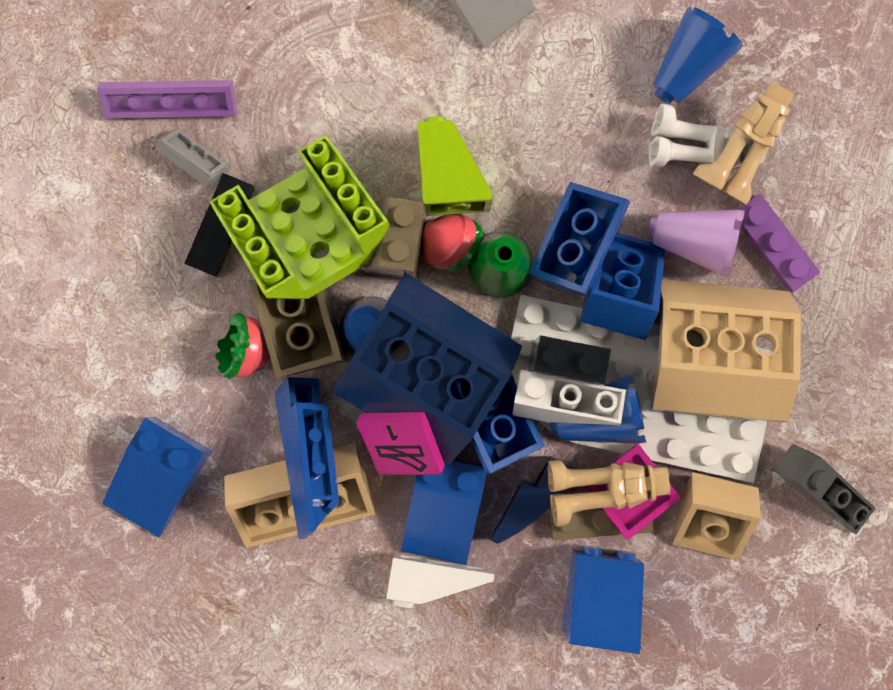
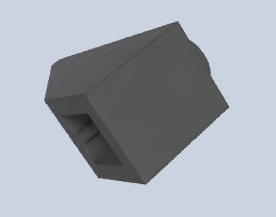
(824, 487)

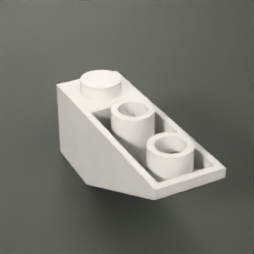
(567, 400)

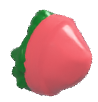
(451, 241)
(243, 348)

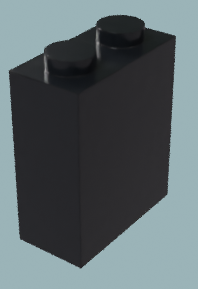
(569, 360)

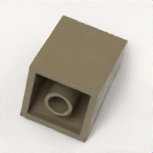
(402, 243)

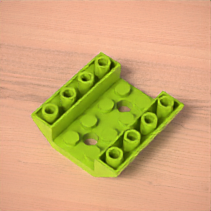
(331, 216)

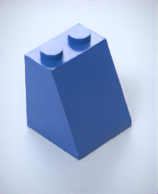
(604, 600)

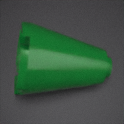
(501, 276)

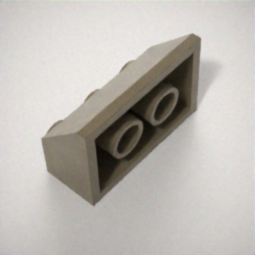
(299, 332)

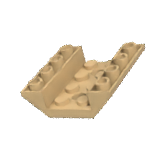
(728, 370)

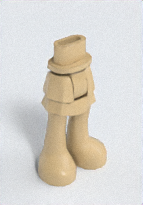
(759, 124)
(626, 486)

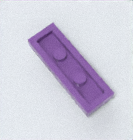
(776, 244)

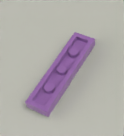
(167, 99)

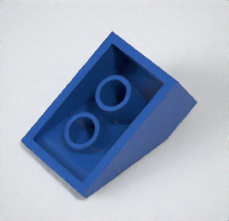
(626, 288)
(155, 475)
(445, 512)

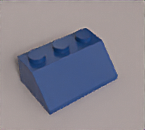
(578, 239)
(501, 435)

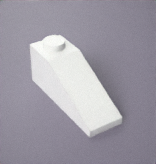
(426, 579)

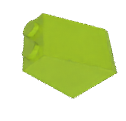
(449, 172)

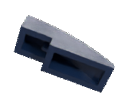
(525, 506)

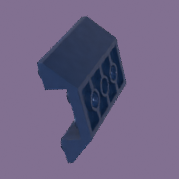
(443, 347)

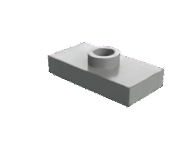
(192, 157)

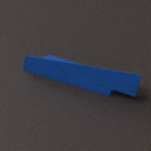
(307, 452)

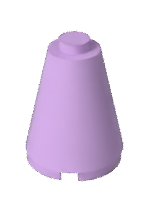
(699, 236)

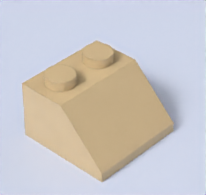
(716, 516)

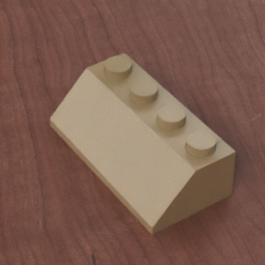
(263, 505)

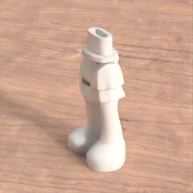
(667, 126)

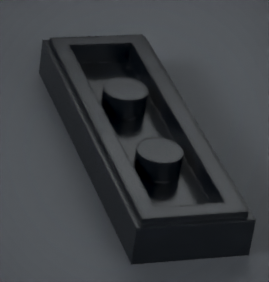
(212, 238)

